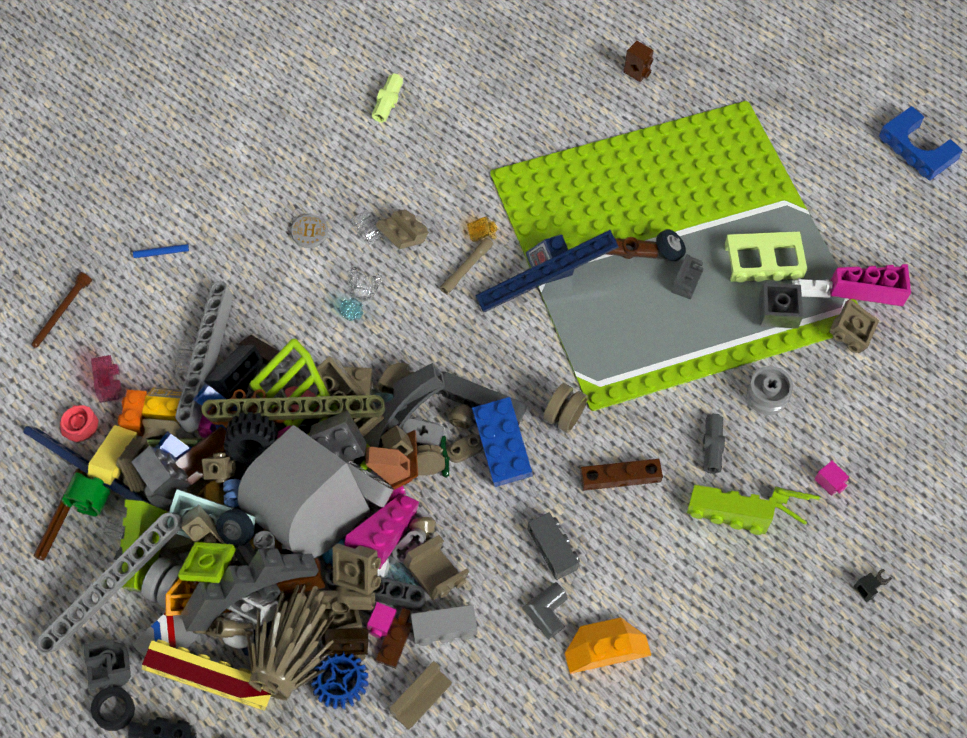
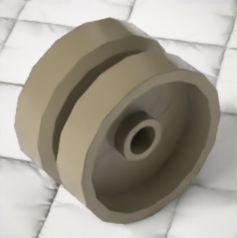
(565, 407)

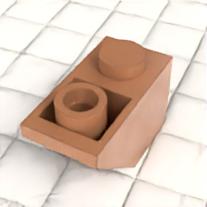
(388, 463)

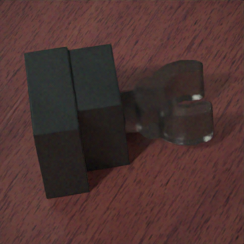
(868, 585)

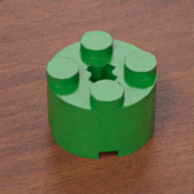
(86, 495)

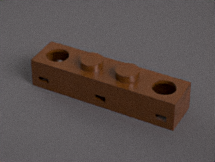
(621, 474)

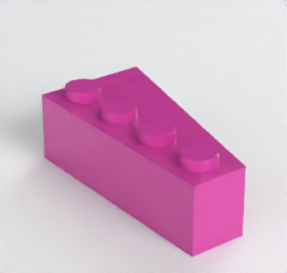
(873, 284)
(384, 527)

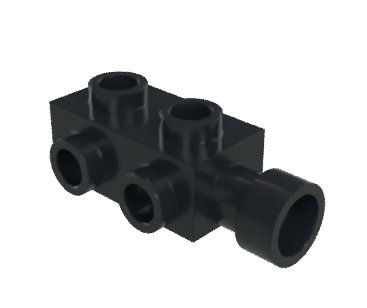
(168, 729)

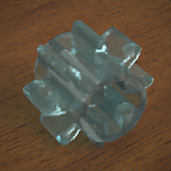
(351, 309)

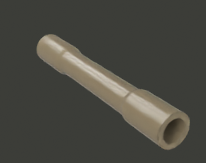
(453, 280)

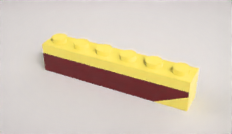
(203, 674)

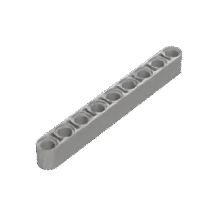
(204, 354)
(100, 586)

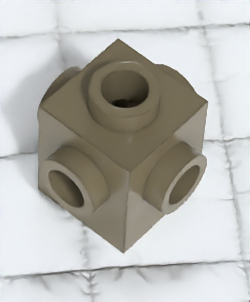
(218, 467)

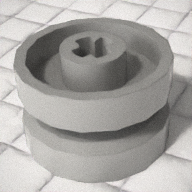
(769, 390)
(160, 579)

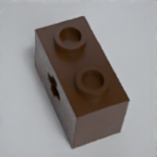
(638, 61)

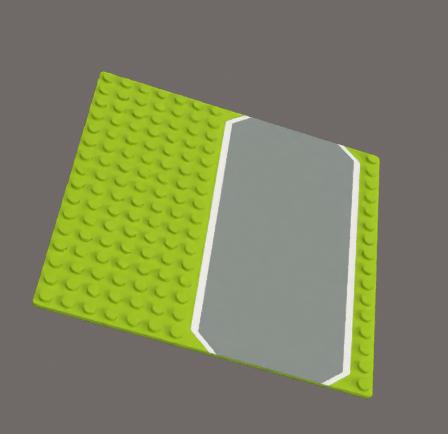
(704, 182)

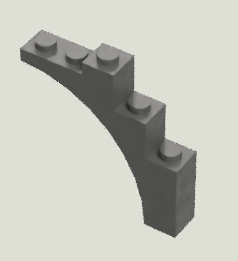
(408, 396)
(239, 581)

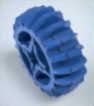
(347, 675)

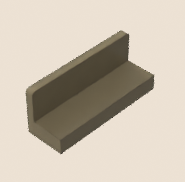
(420, 696)

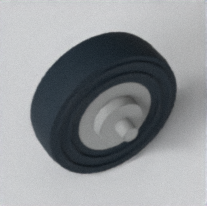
(670, 245)

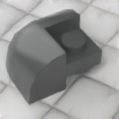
(107, 663)

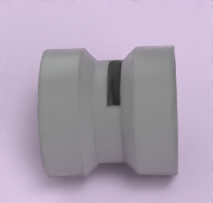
(264, 540)

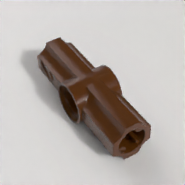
(641, 248)

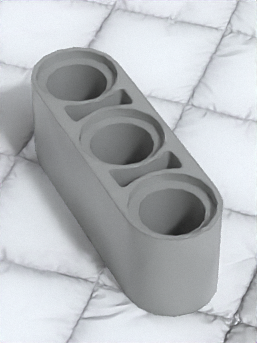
(370, 485)

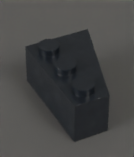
(236, 371)

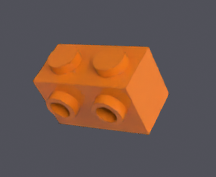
(132, 411)

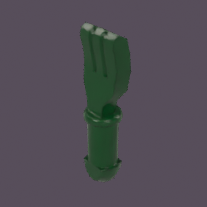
(445, 473)

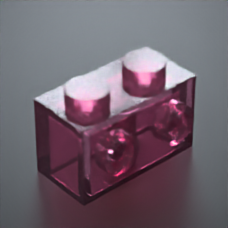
(105, 378)

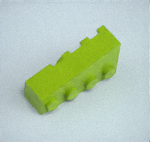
(732, 509)
(138, 519)

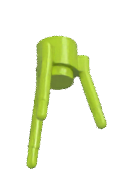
(782, 497)

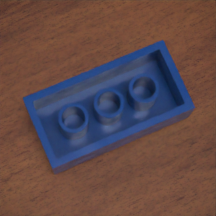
(502, 442)

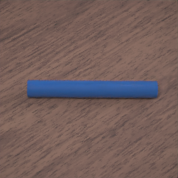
(160, 251)

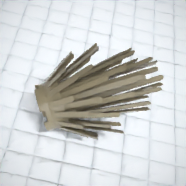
(282, 654)

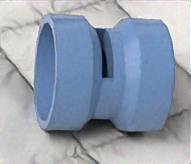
(231, 488)

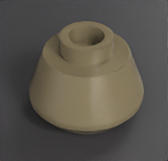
(461, 416)
(427, 524)

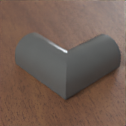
(542, 607)

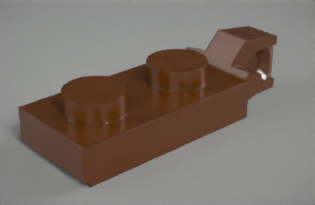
(395, 640)

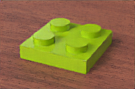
(206, 562)

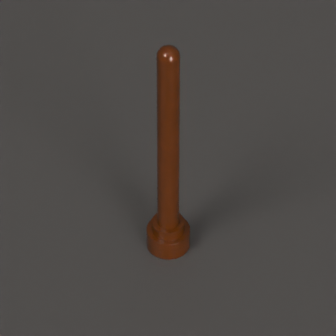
(81, 282)

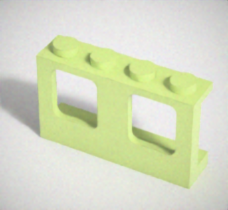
(765, 244)

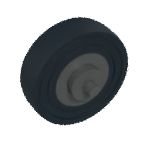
(235, 527)

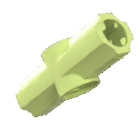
(387, 98)

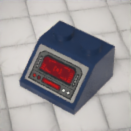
(546, 250)

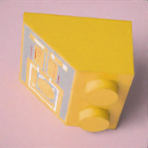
(161, 404)

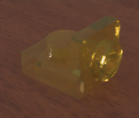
(482, 228)

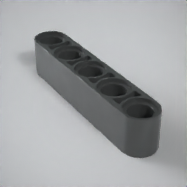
(475, 395)
(387, 587)

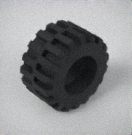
(249, 437)

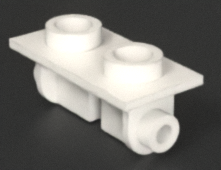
(814, 288)

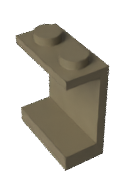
(434, 569)

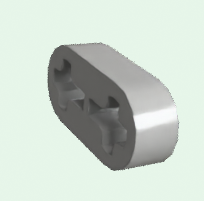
(406, 542)

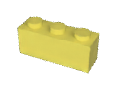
(104, 462)

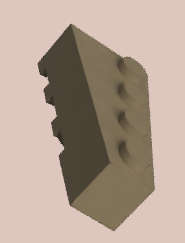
(340, 383)

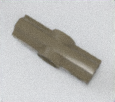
(345, 599)

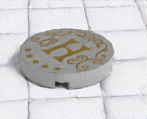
(309, 231)

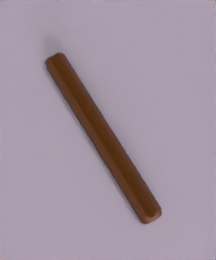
(53, 527)

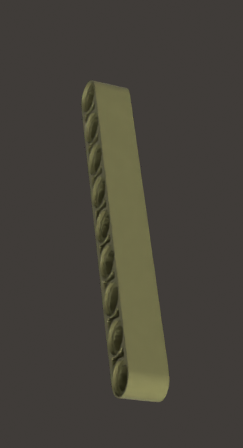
(303, 412)

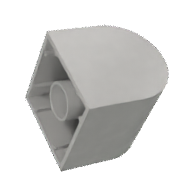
(302, 494)

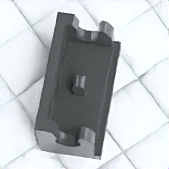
(687, 277)

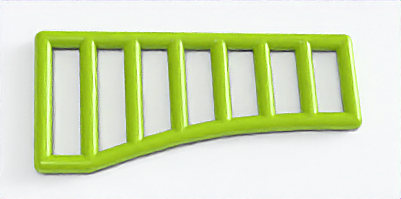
(314, 377)

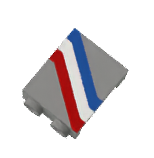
(169, 629)

